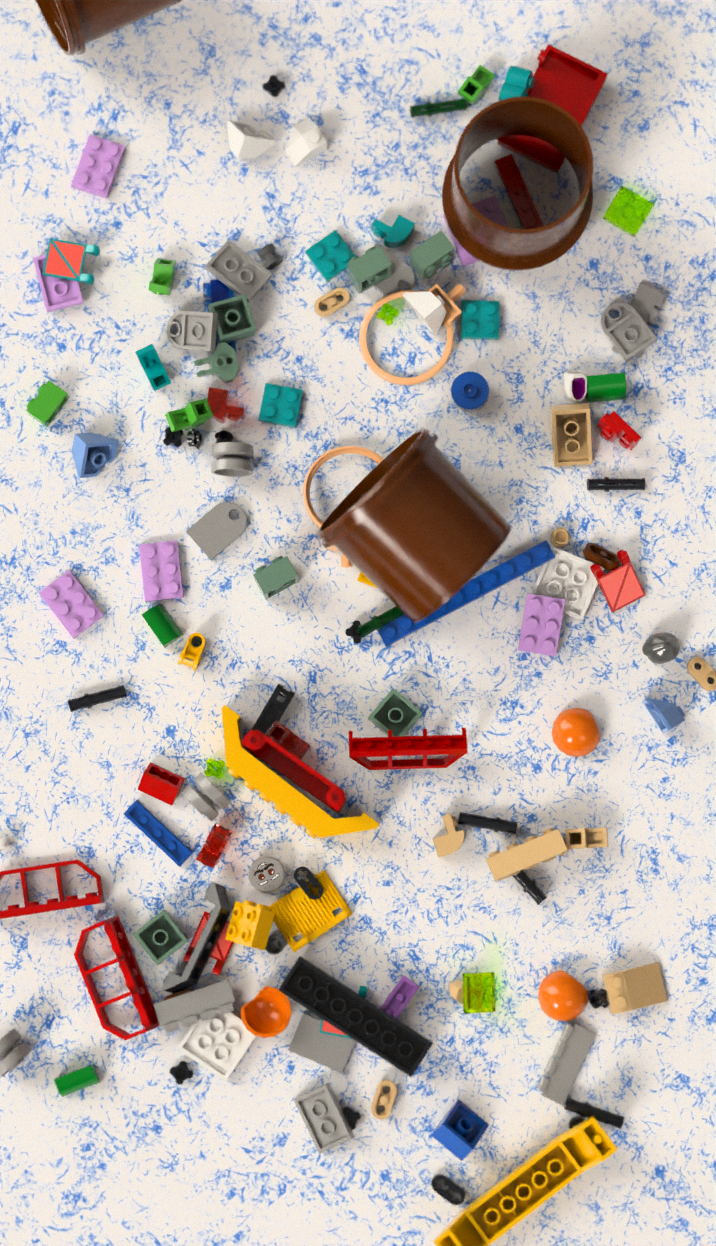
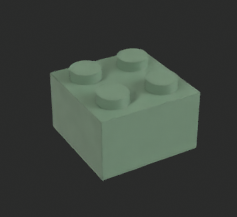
(432, 255)
(369, 269)
(233, 319)
(275, 577)
(395, 714)
(161, 937)

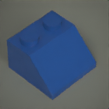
(460, 1130)

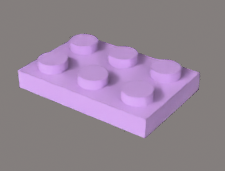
(98, 166)
(57, 292)
(161, 571)
(71, 604)
(541, 624)

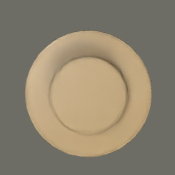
(560, 537)

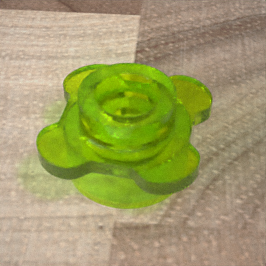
(387, 308)
(216, 773)

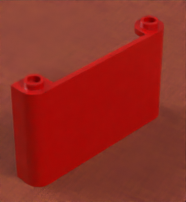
(567, 84)
(295, 770)

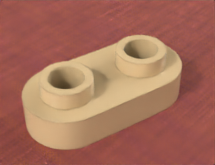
(330, 300)
(703, 674)
(384, 1099)

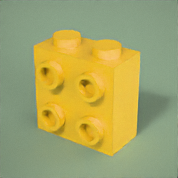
(250, 924)

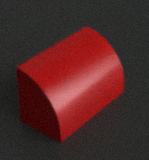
(161, 783)

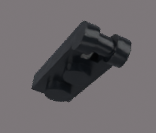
(273, 710)

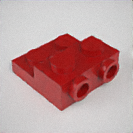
(614, 427)

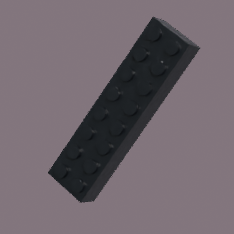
(355, 1016)

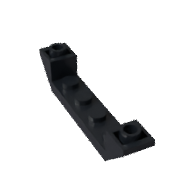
(209, 935)

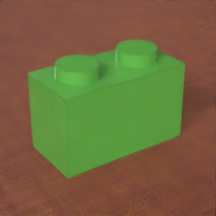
(47, 403)

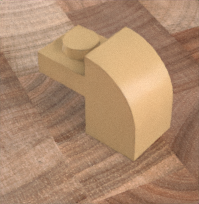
(586, 838)
(452, 841)

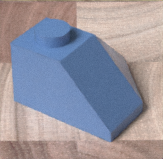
(92, 453)
(664, 714)

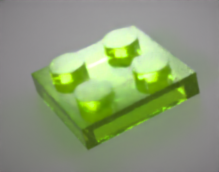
(628, 211)
(478, 992)

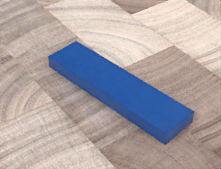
(158, 833)

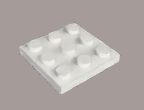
(567, 579)
(217, 1043)

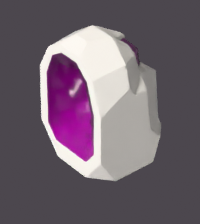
(575, 385)

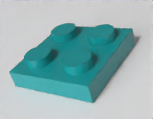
(330, 256)
(480, 320)
(280, 405)

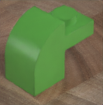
(476, 85)
(162, 277)
(191, 416)

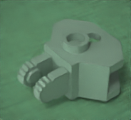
(218, 364)

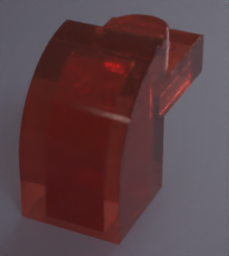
(218, 402)
(288, 740)
(214, 846)

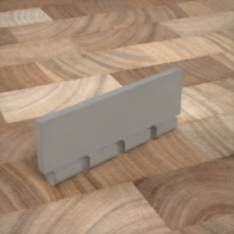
(644, 302)
(189, 1005)
(566, 1068)

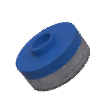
(470, 391)

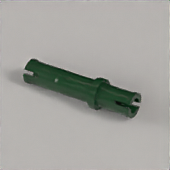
(419, 110)
(378, 622)

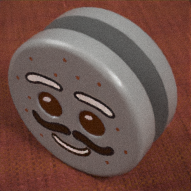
(266, 874)

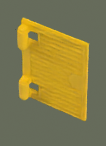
(311, 917)

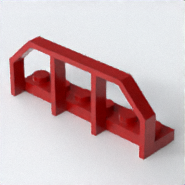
(452, 745)
(52, 904)
(132, 975)

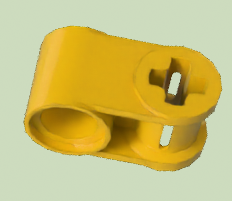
(192, 652)

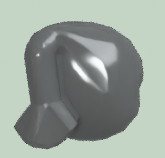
(661, 647)

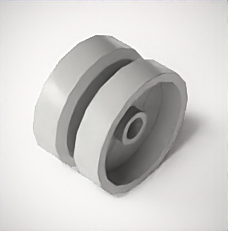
(232, 459)
(206, 797)
(9, 1055)

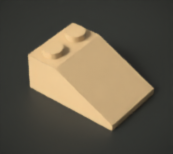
(571, 434)
(634, 988)

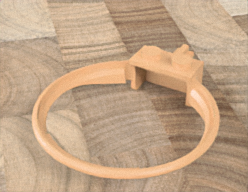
(452, 315)
(311, 472)

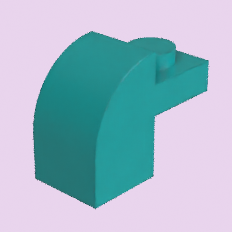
(397, 234)
(153, 367)

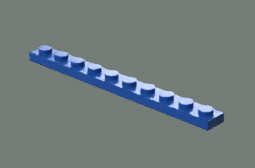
(472, 591)

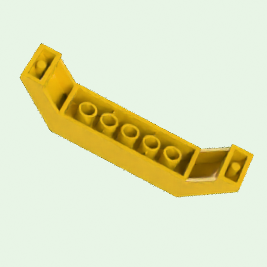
(281, 793)
(528, 1186)

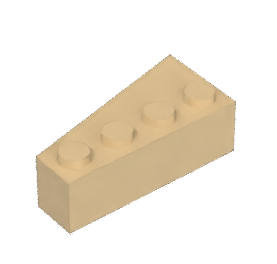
(527, 854)

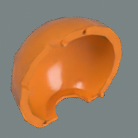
(575, 732)
(562, 996)
(267, 1013)

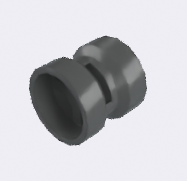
(269, 256)
(274, 944)

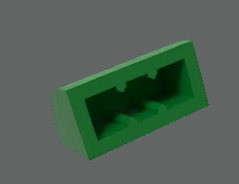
(606, 387)
(162, 625)
(77, 1080)

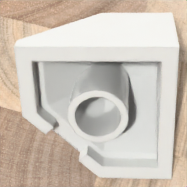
(246, 141)
(305, 142)
(428, 308)

